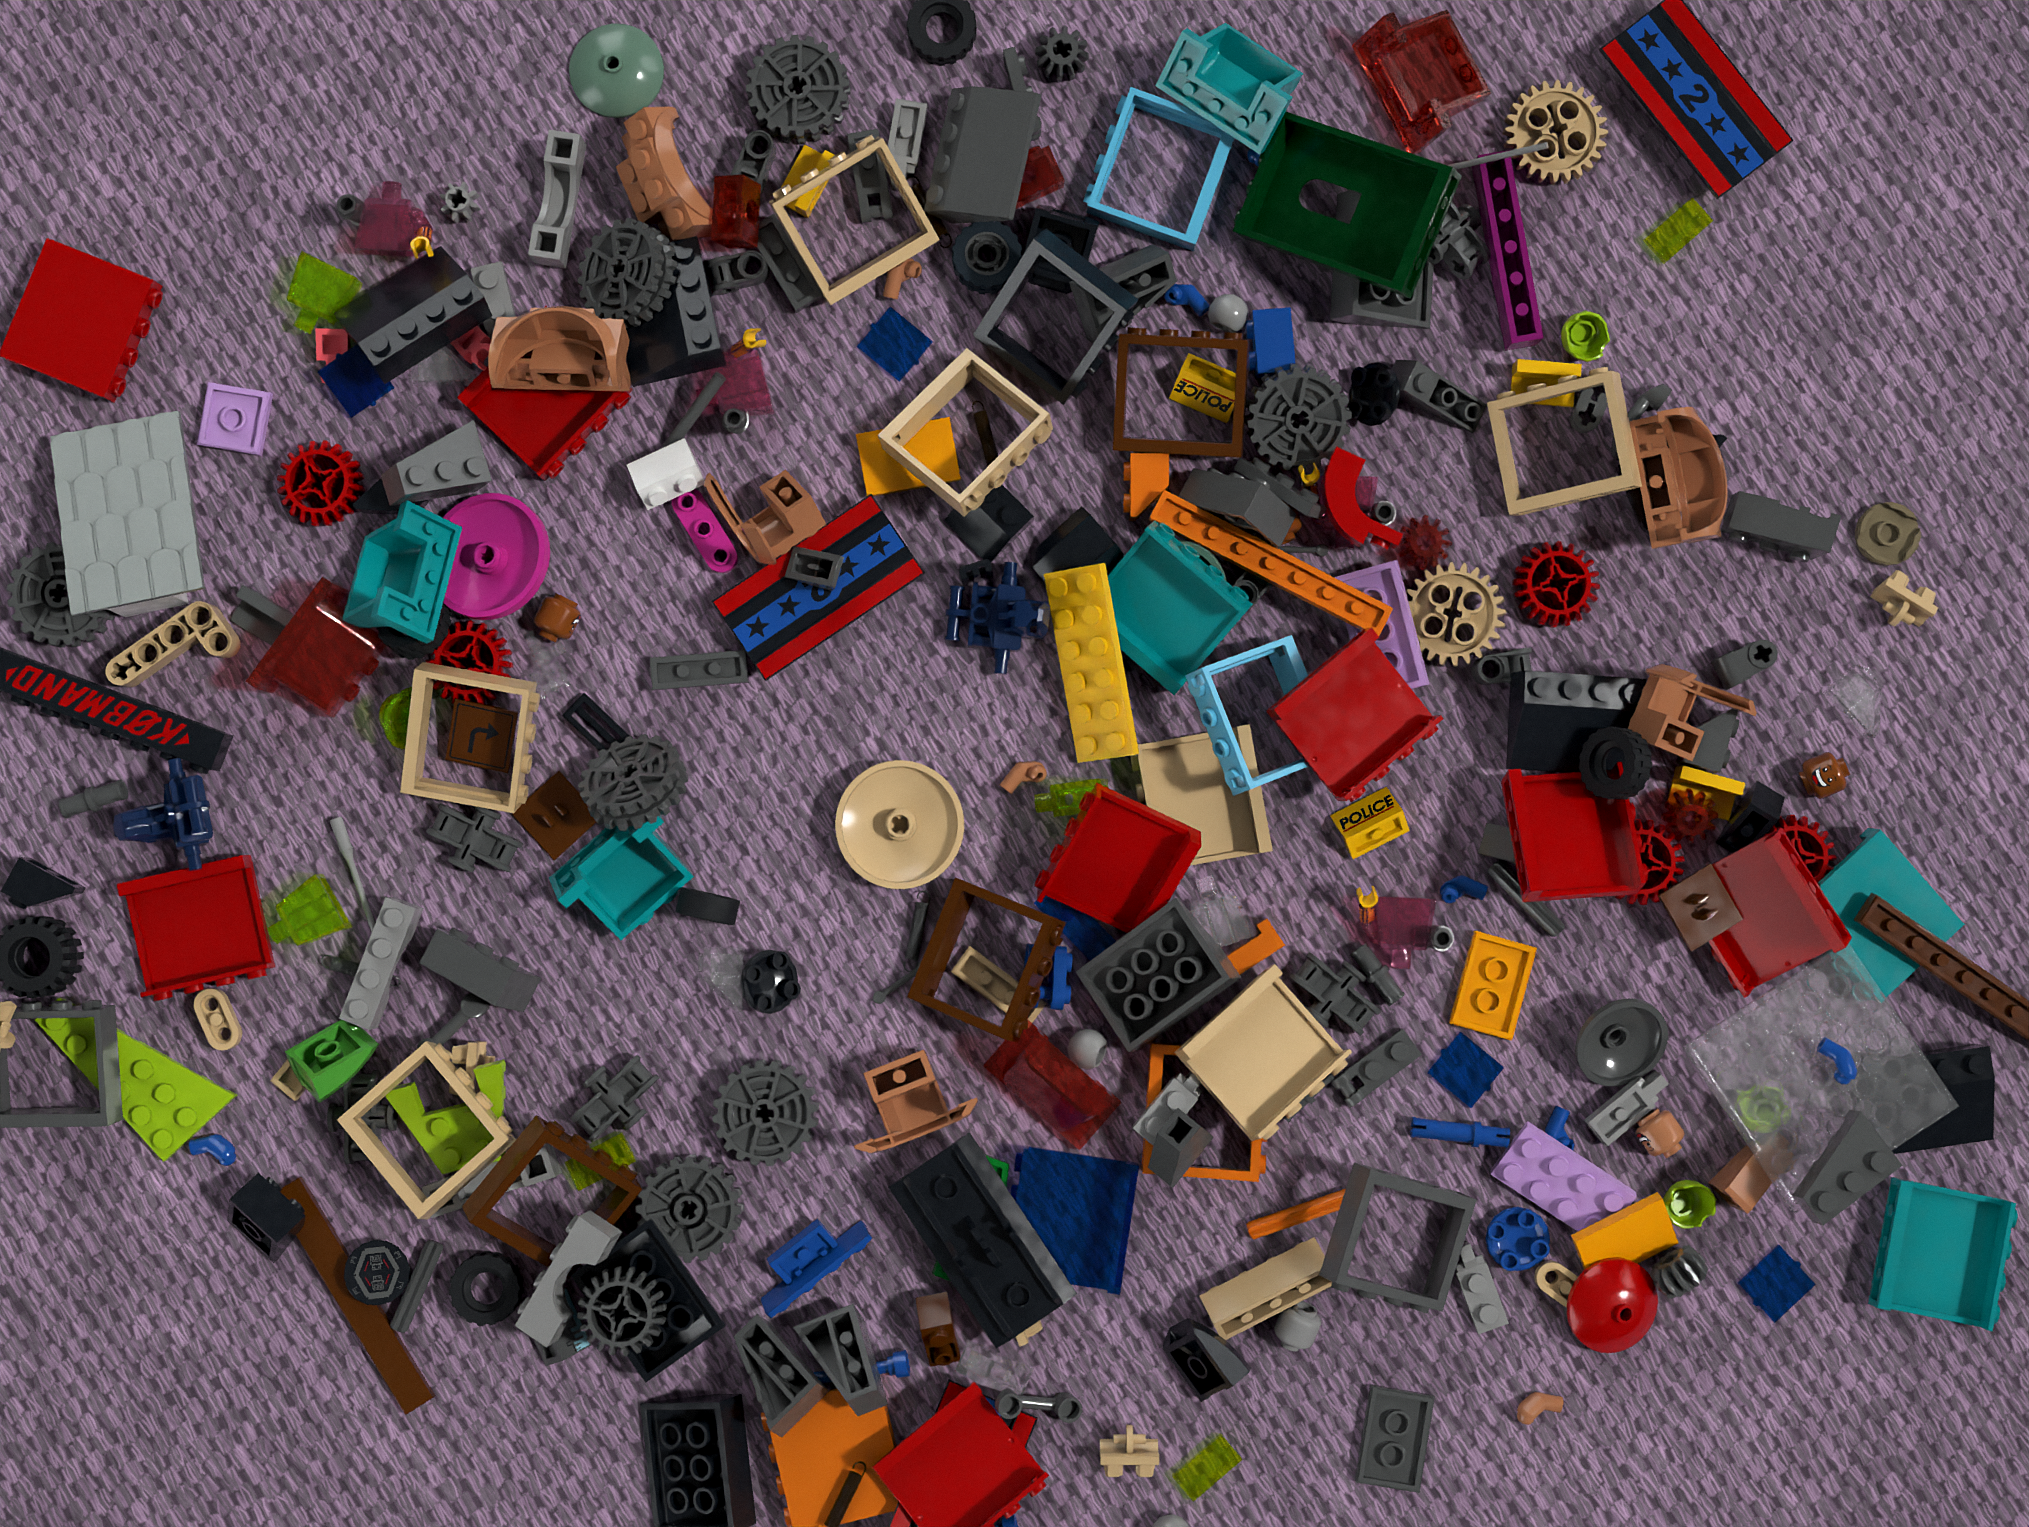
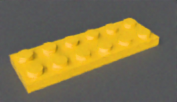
(1091, 663)

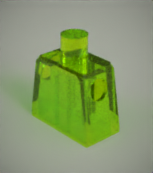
(319, 291)
(1055, 799)
(309, 913)

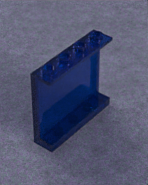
(1079, 1211)

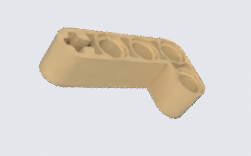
(166, 648)

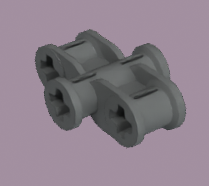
(1460, 242)
(474, 838)
(1343, 1000)
(353, 1094)
(614, 1098)

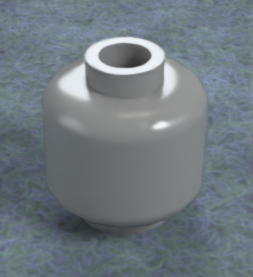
(1298, 1326)

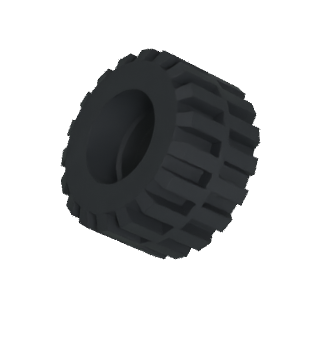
(62, 957)

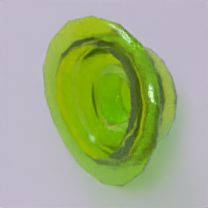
(394, 717)

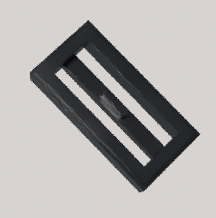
(974, 570)
(577, 707)

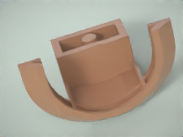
(779, 526)
(1666, 707)
(909, 1102)

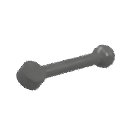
(1321, 550)
(880, 996)

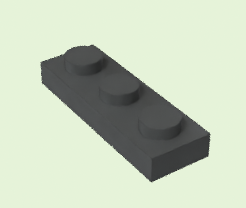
(786, 264)
(1282, 487)
(699, 670)

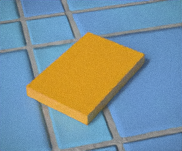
(930, 445)
(1492, 985)
(1628, 1234)

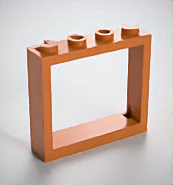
(1257, 1161)

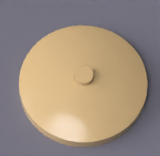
(899, 824)

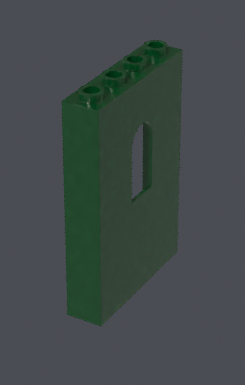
(1393, 221)

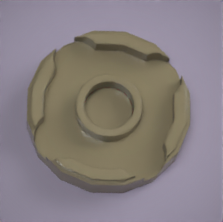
(1877, 538)

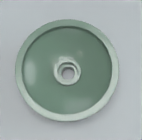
(619, 90)

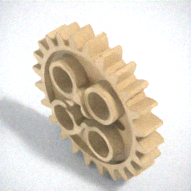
(1583, 127)
(1483, 619)

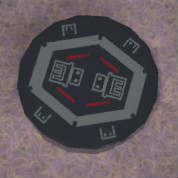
(376, 1272)

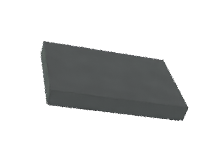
(1394, 1438)

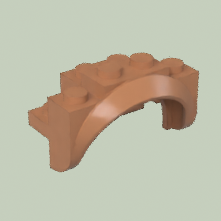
(657, 179)
(566, 352)
(1679, 478)

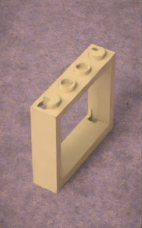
(882, 263)
(934, 398)
(1630, 475)
(417, 731)
(388, 1166)

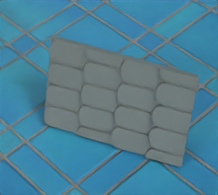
(127, 516)

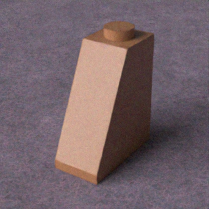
(1741, 1181)

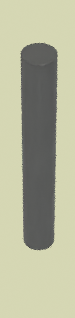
(696, 409)

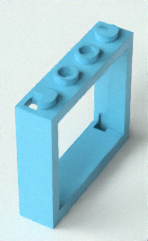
(1105, 163)
(1289, 672)

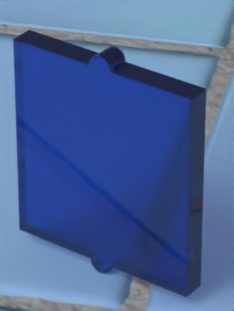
(894, 344)
(354, 381)
(1465, 1069)
(1776, 1283)

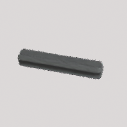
(1536, 910)
(416, 1286)

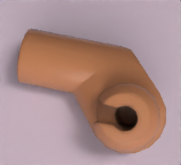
(900, 274)
(1023, 772)
(1536, 1404)

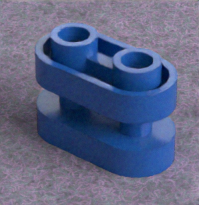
(1057, 991)

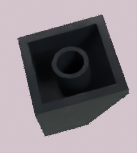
(993, 524)
(266, 1216)

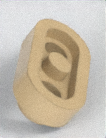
(215, 1020)
(1561, 1286)

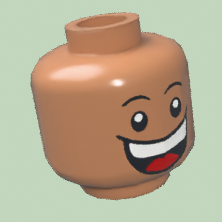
(1660, 1133)

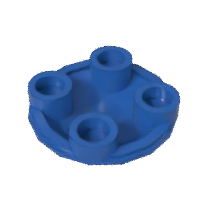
(1517, 1239)

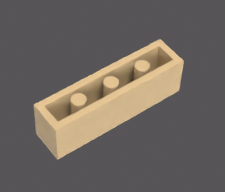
(1266, 1289)

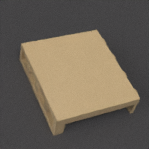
(1189, 785)
(1262, 1055)

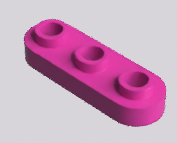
(707, 544)

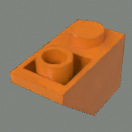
(1147, 479)

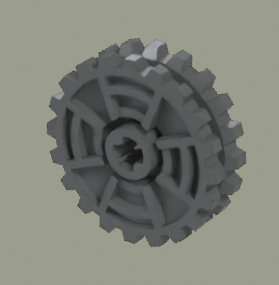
(773, 93)
(627, 272)
(1291, 393)
(39, 606)
(633, 782)
(747, 1130)
(710, 1191)

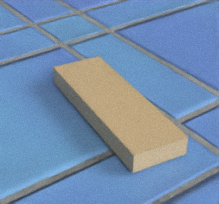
(990, 980)

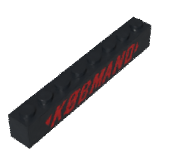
(112, 712)

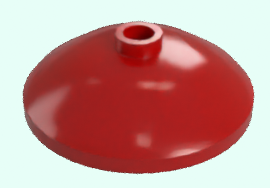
(1600, 1297)

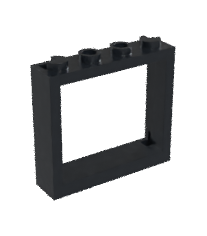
(1089, 278)

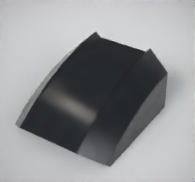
(1073, 230)
(1074, 545)
(1204, 1358)

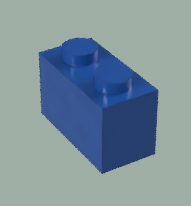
(1271, 340)

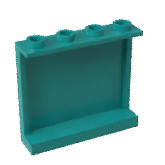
(1171, 606)
(1883, 870)
(1943, 1253)

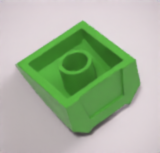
(331, 1058)

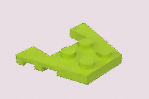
(451, 1133)

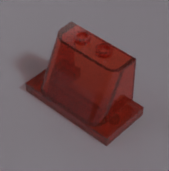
(1420, 75)
(320, 653)
(1052, 1085)

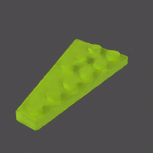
(157, 1093)

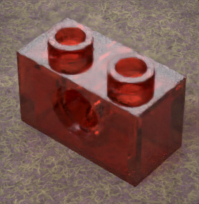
(1047, 176)
(735, 211)

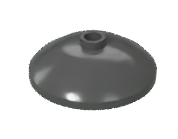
(1630, 1050)

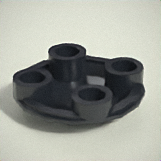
(1373, 393)
(769, 981)

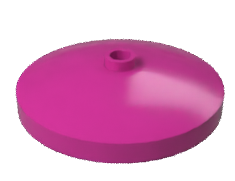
(497, 557)

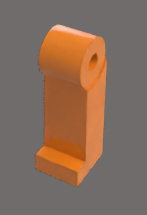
(1256, 948)

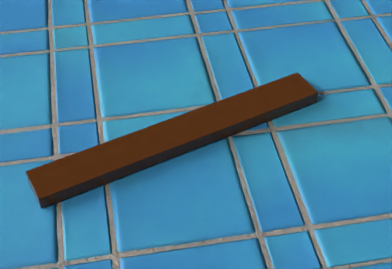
(1945, 963)
(367, 1321)

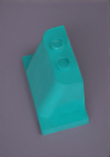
(1230, 83)
(404, 573)
(622, 876)

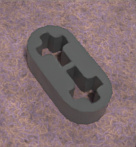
(1597, 412)

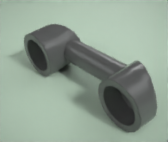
(1654, 397)
(471, 1007)
(1063, 1404)

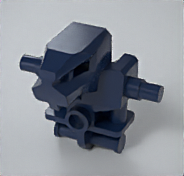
(998, 617)
(181, 817)

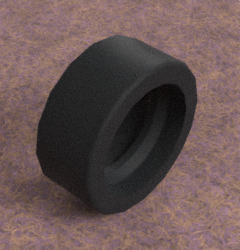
(707, 906)

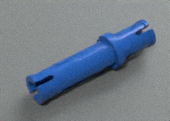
(1460, 1132)

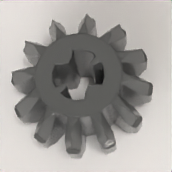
(1055, 62)
(1679, 1271)

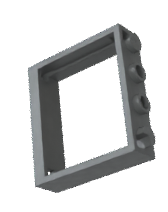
(107, 1064)
(1349, 1226)

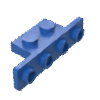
(808, 1259)

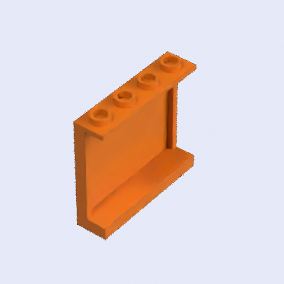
(822, 1452)

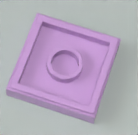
(234, 419)

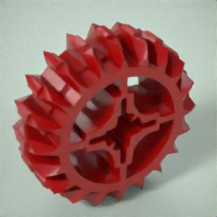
(308, 488)
(1554, 570)
(479, 635)
(1820, 856)
(1667, 868)

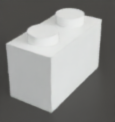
(666, 474)

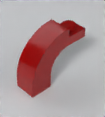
(1342, 507)

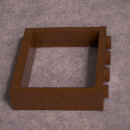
(1199, 339)
(943, 943)
(538, 1132)

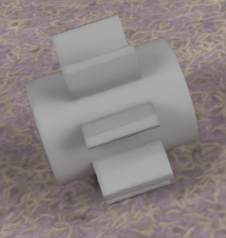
(463, 210)

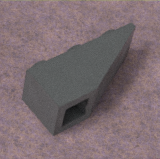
(1437, 395)

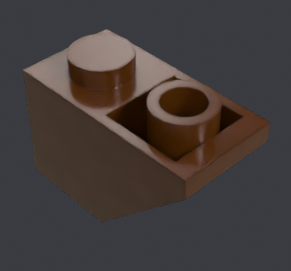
(938, 1329)

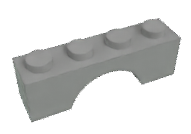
(555, 221)
(374, 975)
(541, 1168)
(547, 1311)

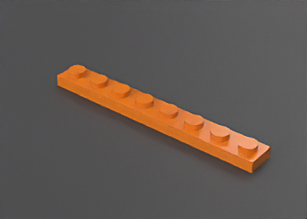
(1270, 563)

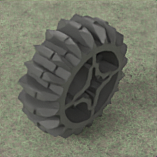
(608, 1308)

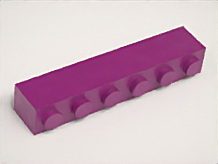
(1509, 253)

